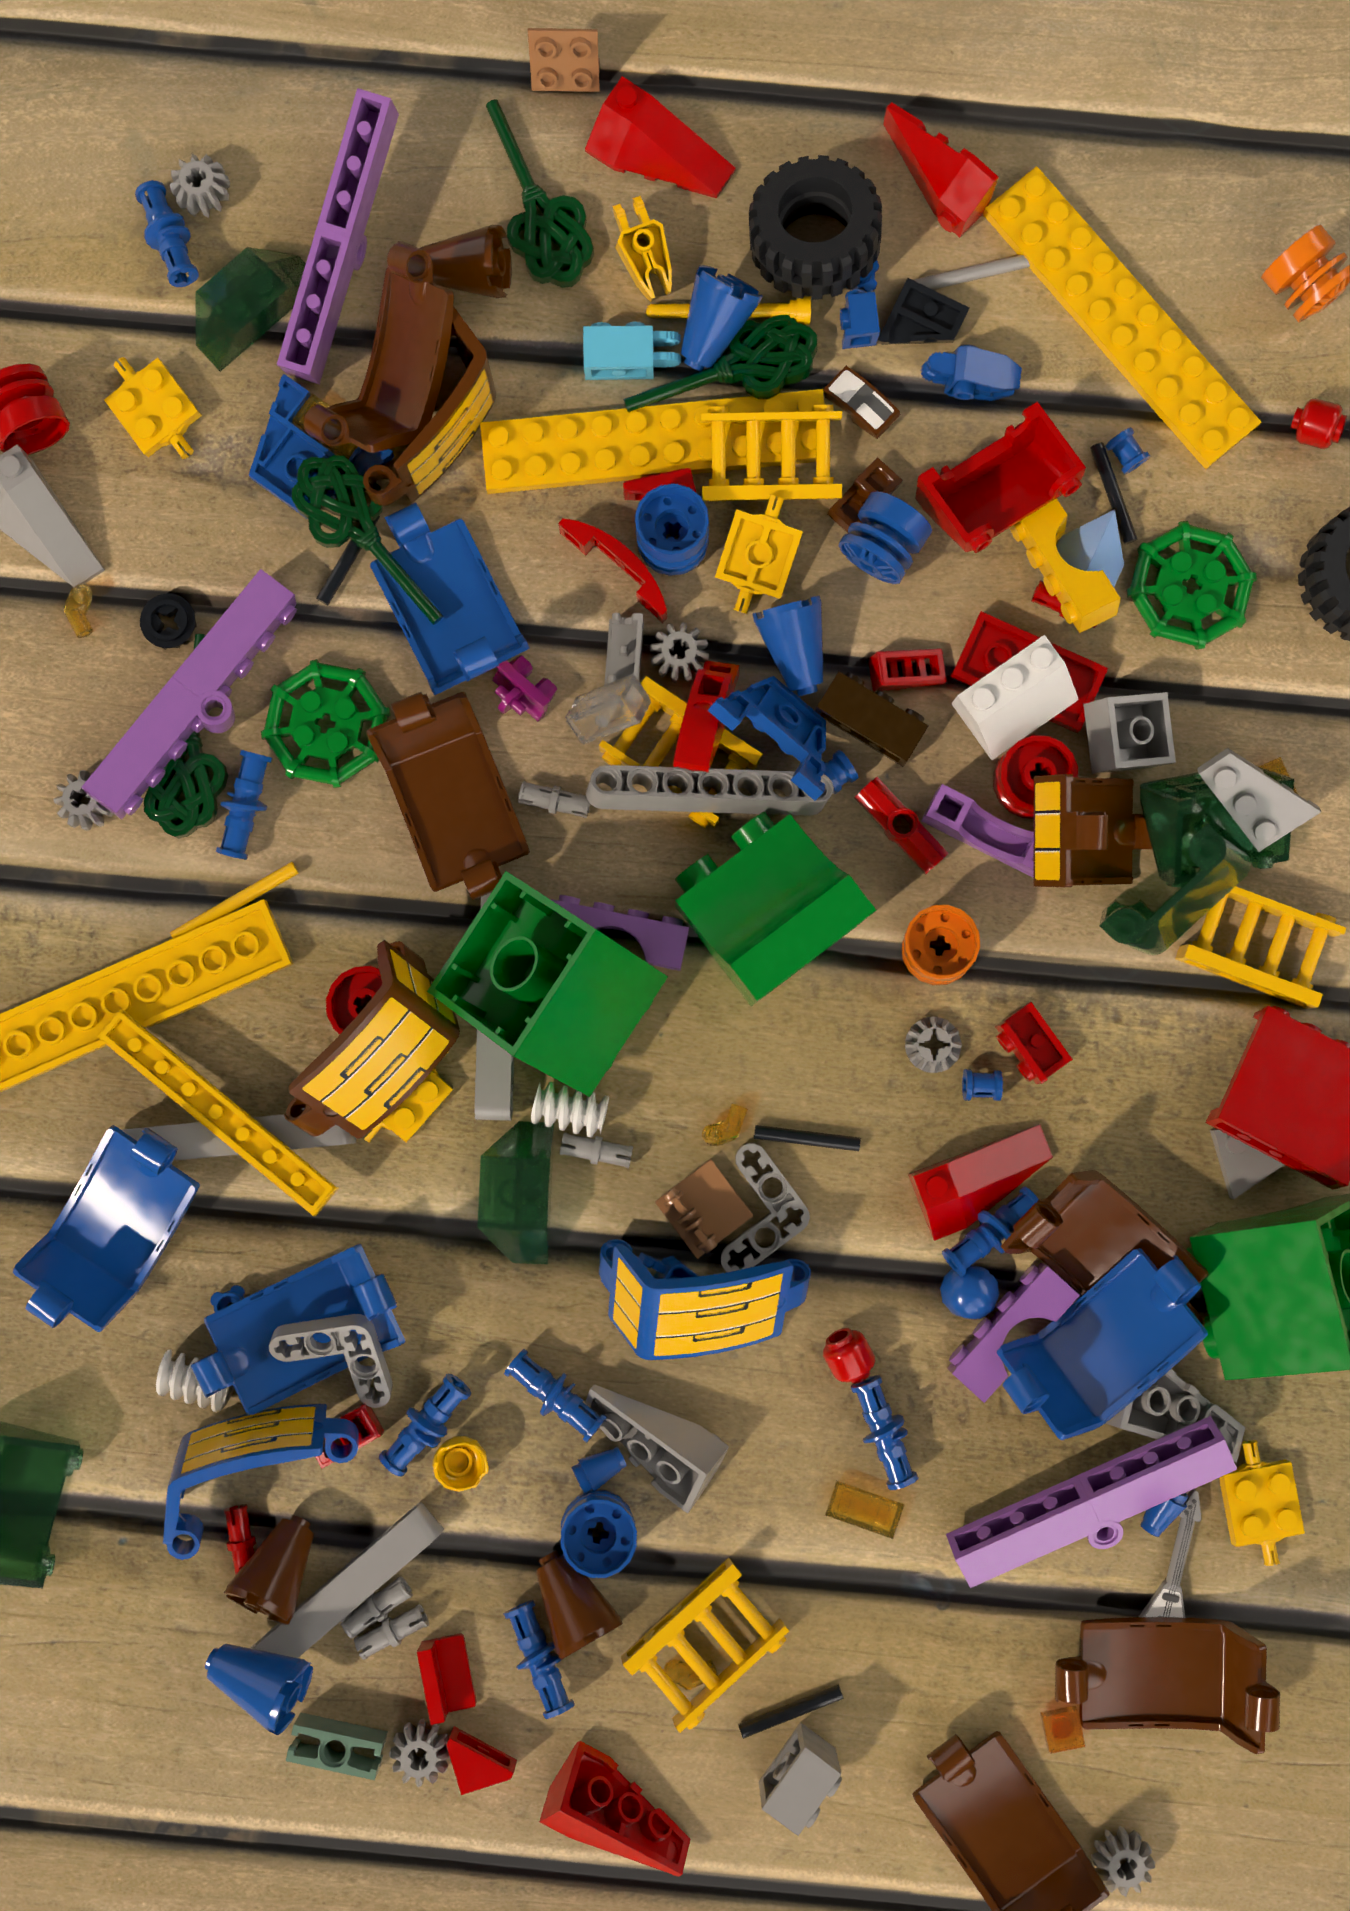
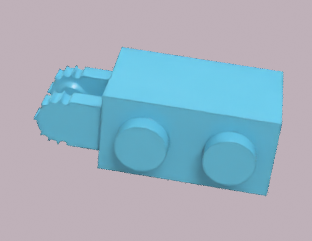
(626, 351)

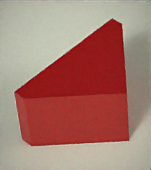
(477, 1763)

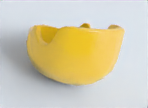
(460, 1463)

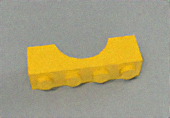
(1084, 595)

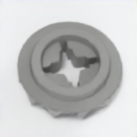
(922, 1032)

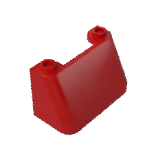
(1001, 482)

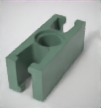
(325, 1758)

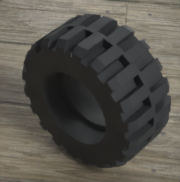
(809, 189)
(1326, 575)

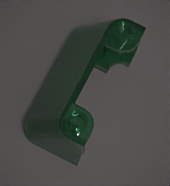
(1173, 808)
(1221, 867)
(30, 1491)

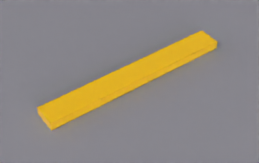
(218, 1112)

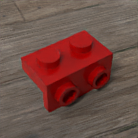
(1032, 1043)

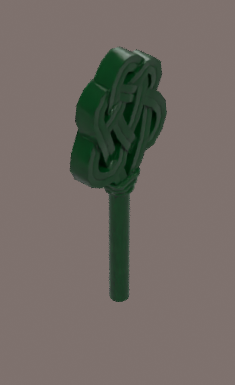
(549, 225)
(752, 362)
(330, 479)
(170, 788)

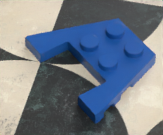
(286, 446)
(787, 721)

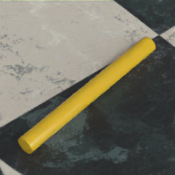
(239, 899)

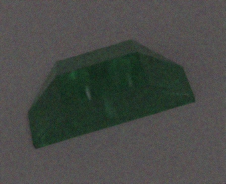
(245, 302)
(517, 1192)

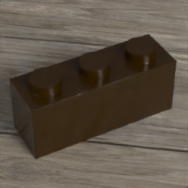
(872, 718)

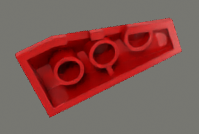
(649, 140)
(951, 181)
(976, 1180)
(605, 1810)

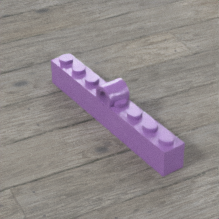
(339, 236)
(190, 695)
(1091, 1502)

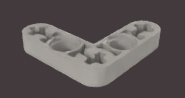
(776, 1206)
(342, 1342)

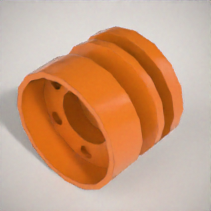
(1309, 273)
(957, 934)

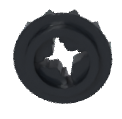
(167, 605)

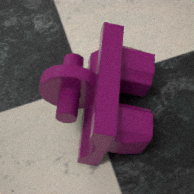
(520, 693)

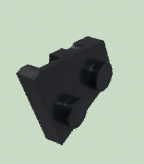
(922, 317)

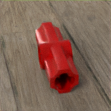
(918, 842)

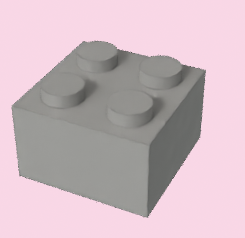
(1129, 732)
(800, 1780)

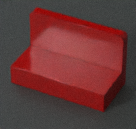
(446, 1676)

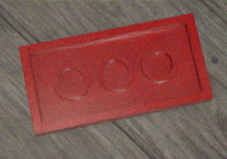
(997, 641)

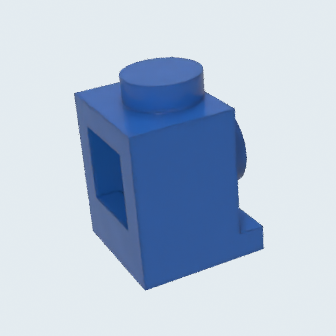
(859, 320)

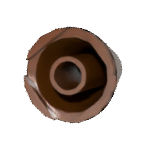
(473, 262)
(274, 1572)
(573, 1605)

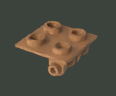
(564, 59)
(704, 1209)

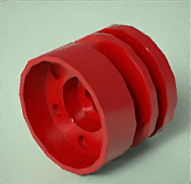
(29, 410)

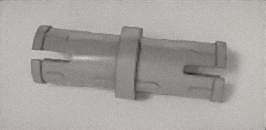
(554, 799)
(596, 1150)
(376, 1607)
(391, 1632)

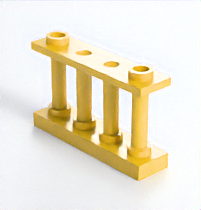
(788, 486)
(740, 753)
(1266, 978)
(670, 1632)

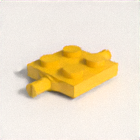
(153, 407)
(758, 554)
(416, 1108)
(1261, 1503)

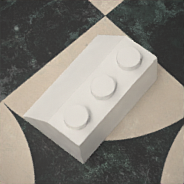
(1017, 697)

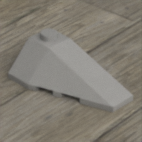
(39, 521)
(1172, 1406)
(670, 1448)

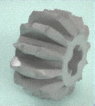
(188, 189)
(665, 650)
(73, 808)
(420, 1767)
(1133, 1870)

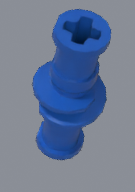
(166, 233)
(243, 805)
(989, 1233)
(554, 1395)
(425, 1426)
(885, 1432)
(539, 1660)

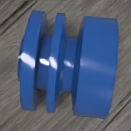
(672, 511)
(885, 537)
(609, 1552)

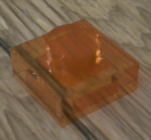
(1062, 1729)

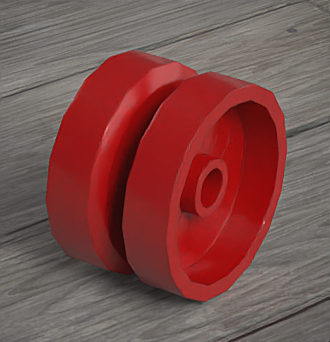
(1030, 755)
(349, 995)

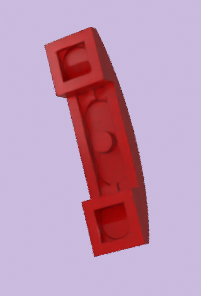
(585, 537)

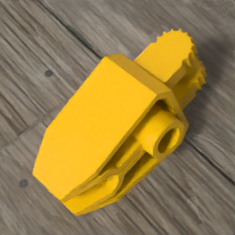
(643, 249)

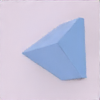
(1094, 547)

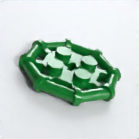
(1209, 575)
(315, 706)

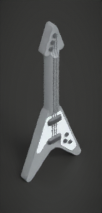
(1169, 1597)

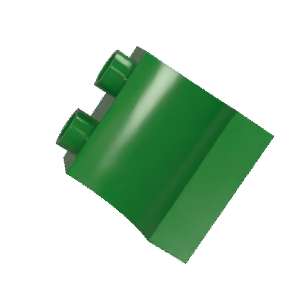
(769, 905)
(546, 985)
(1278, 1290)

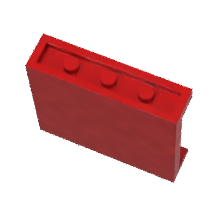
(1292, 1098)

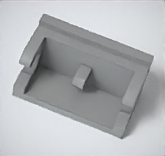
(624, 647)

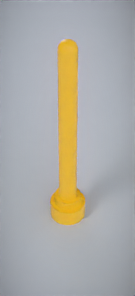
(797, 308)

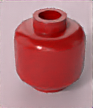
(1319, 423)
(849, 1355)

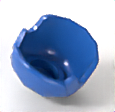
(970, 1295)

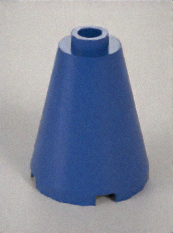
(715, 315)
(795, 642)
(260, 1682)

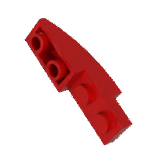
(699, 728)

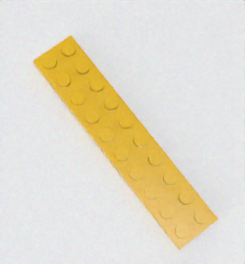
(1121, 317)
(634, 443)
(145, 986)

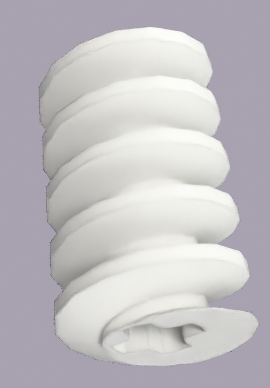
(569, 1109)
(182, 1381)

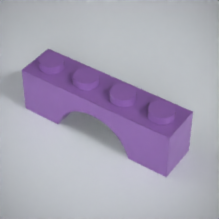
(974, 826)
(660, 941)
(1039, 1296)

